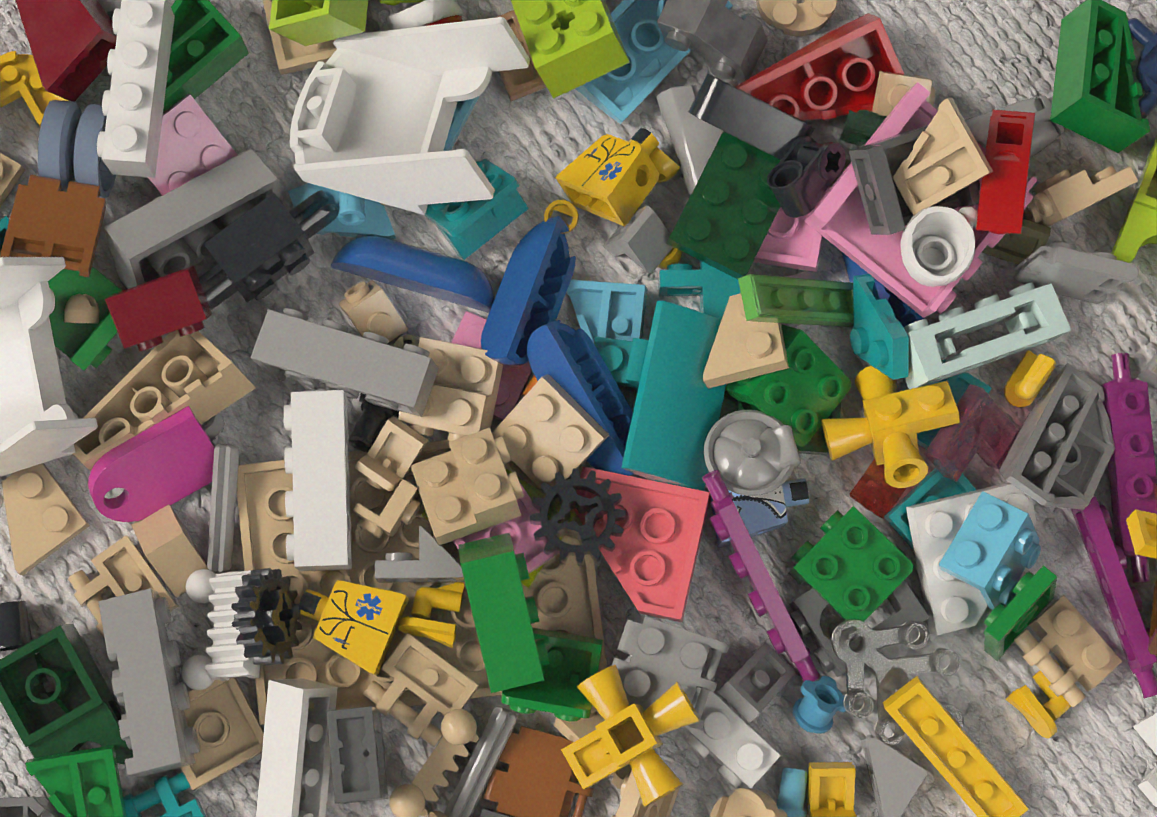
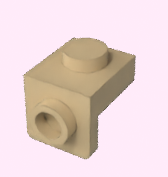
(893, 87)
(372, 311)
(391, 455)
(400, 508)

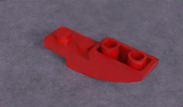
(1009, 157)

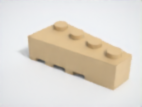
(167, 380)

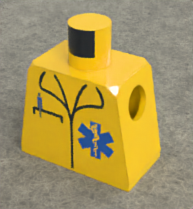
(612, 176)
(356, 621)

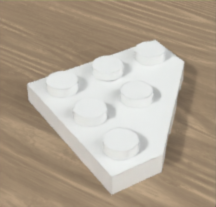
(933, 527)

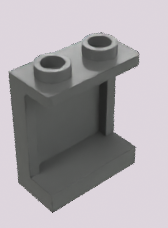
(881, 198)

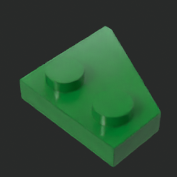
(81, 782)

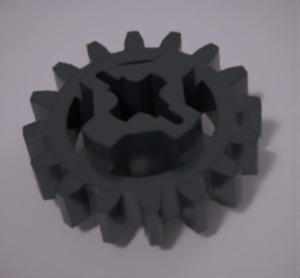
(559, 525)
(266, 616)

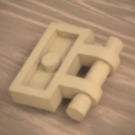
(121, 570)
(1074, 644)
(430, 679)

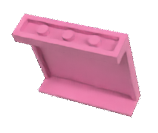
(844, 223)

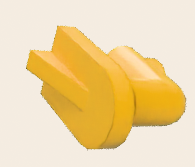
(1028, 379)
(446, 598)
(1039, 716)

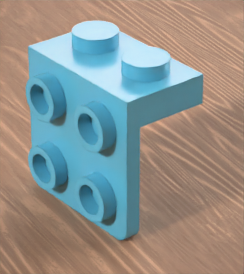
(993, 549)

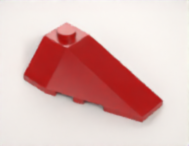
(830, 73)

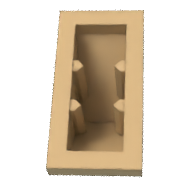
(169, 548)

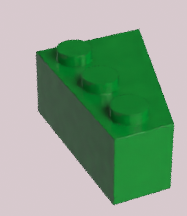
(201, 49)
(1095, 77)
(503, 612)

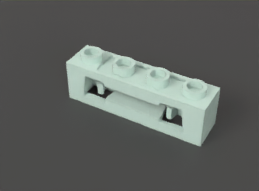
(1036, 312)

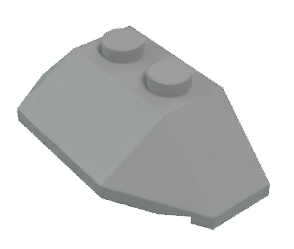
(1062, 443)

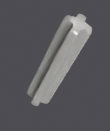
(223, 507)
(481, 763)

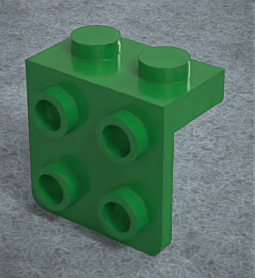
(82, 342)
(800, 393)
(851, 565)
(571, 662)

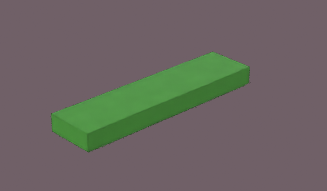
(797, 300)

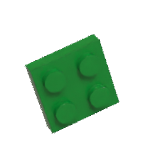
(1007, 622)

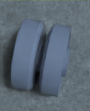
(70, 146)

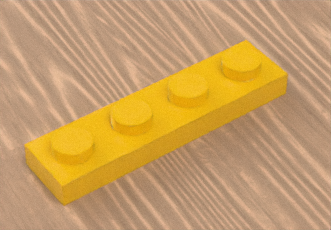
(953, 752)

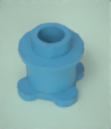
(819, 705)

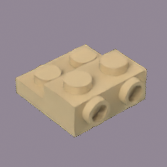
(1067, 194)
(462, 392)
(468, 487)

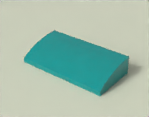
(673, 401)

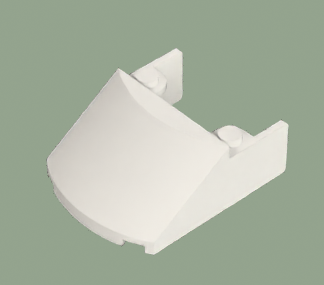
(384, 108)
(33, 407)

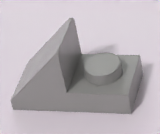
(641, 240)
(433, 564)
(757, 682)

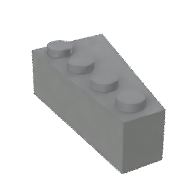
(175, 226)
(344, 361)
(148, 683)

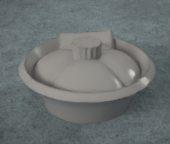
(751, 452)

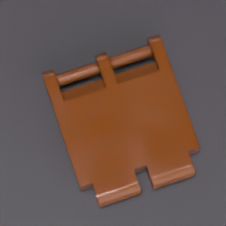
(56, 222)
(537, 778)

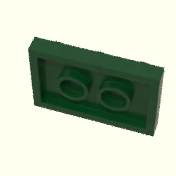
(728, 208)

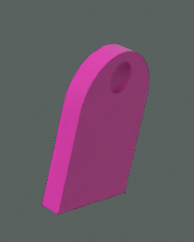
(153, 468)

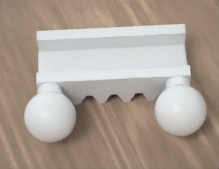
(227, 656)

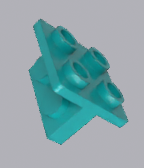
(473, 223)

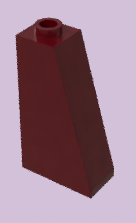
(67, 42)

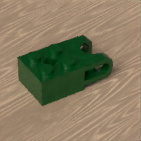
(73, 713)

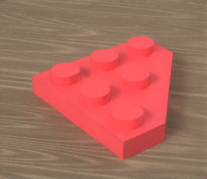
(658, 540)

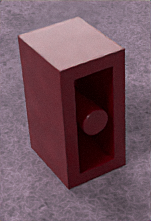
(159, 308)

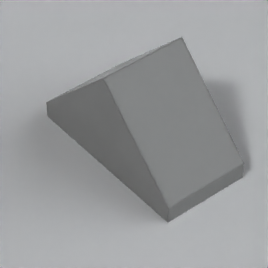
(891, 776)

